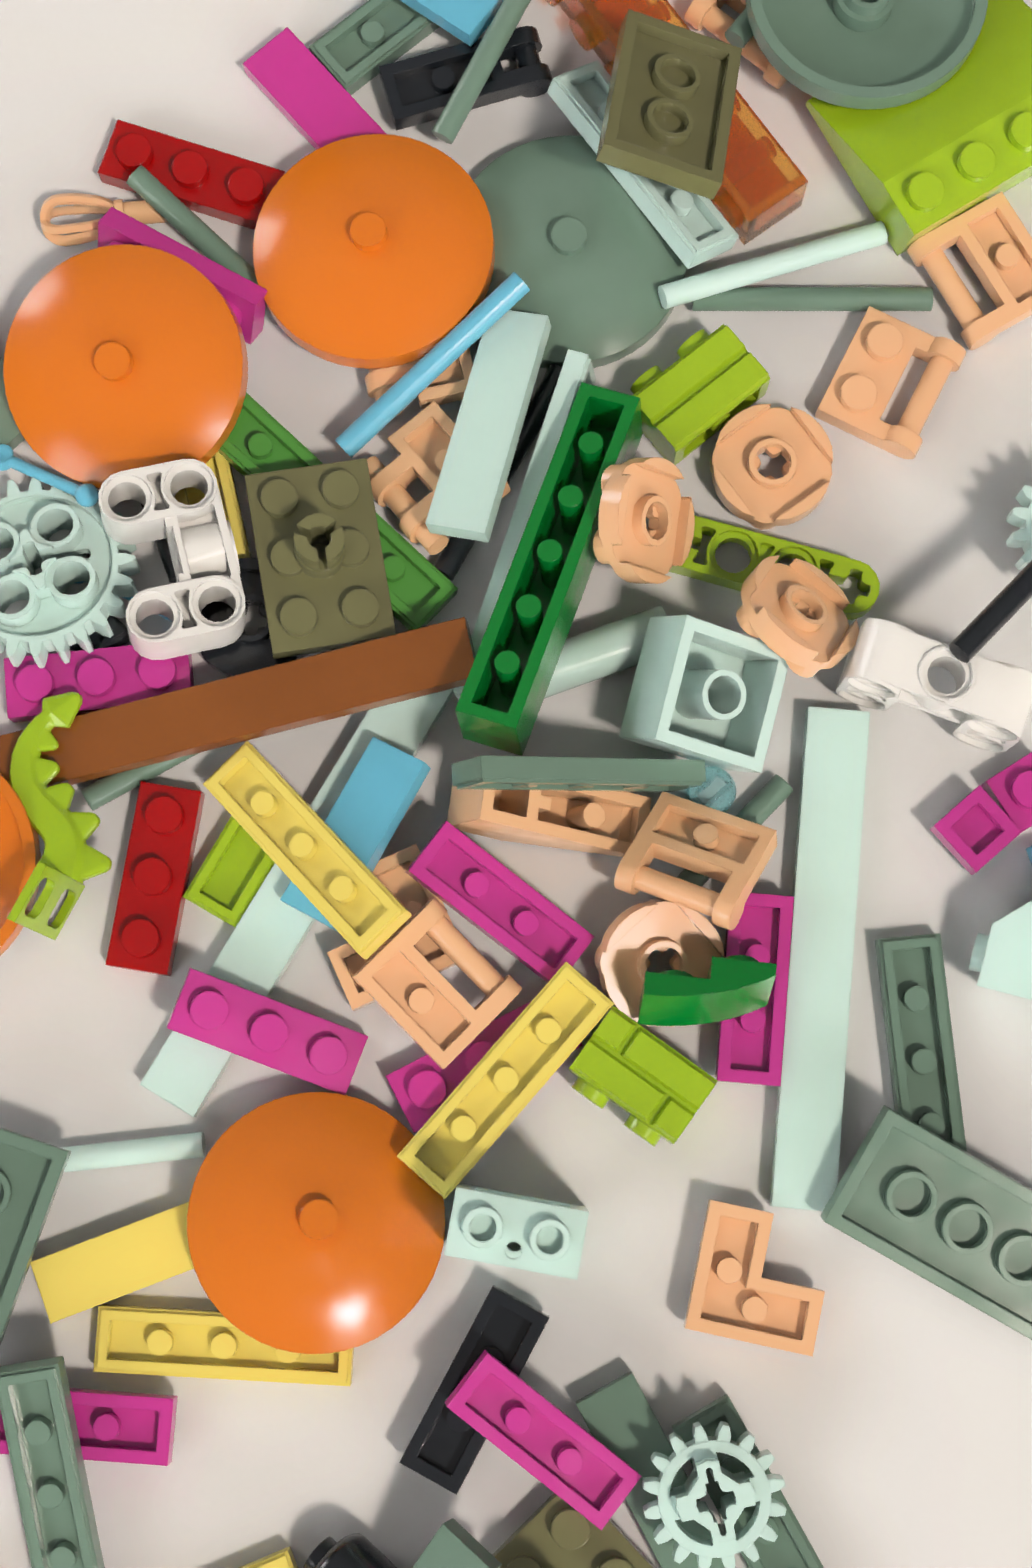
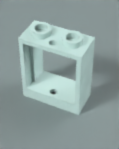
(546, 1230)

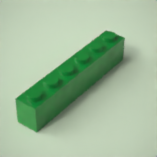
(547, 574)

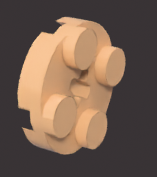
(777, 431)
(630, 495)
(805, 640)
(640, 931)

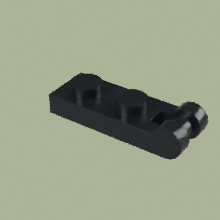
(423, 84)

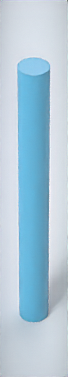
(432, 364)

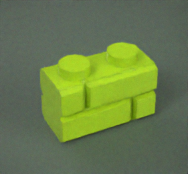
(698, 392)
(641, 1077)

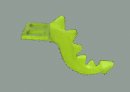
(63, 831)

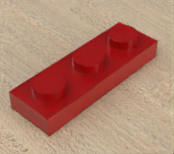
(197, 175)
(155, 879)

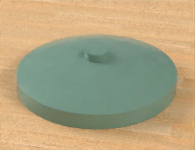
(866, 49)
(577, 248)

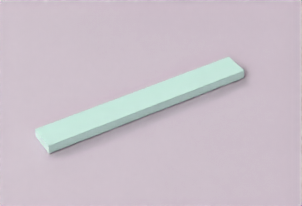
(269, 928)
(820, 958)

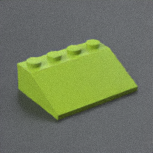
(951, 147)

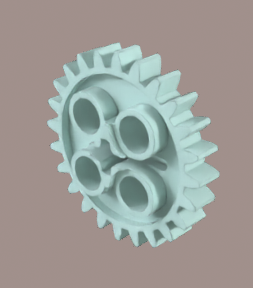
(51, 617)

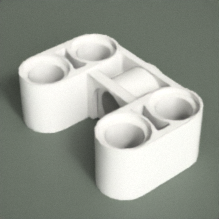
(200, 552)
(894, 664)

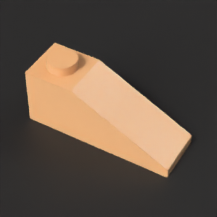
(556, 819)

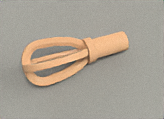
(88, 204)

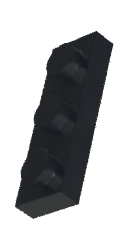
(443, 1442)

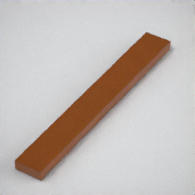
(258, 703)

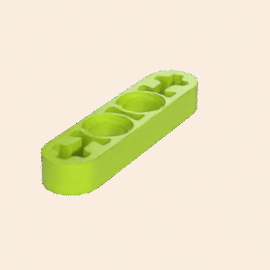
(762, 546)

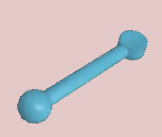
(85, 494)

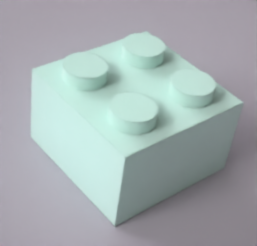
(704, 693)

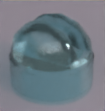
(723, 798)

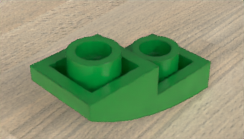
(731, 990)

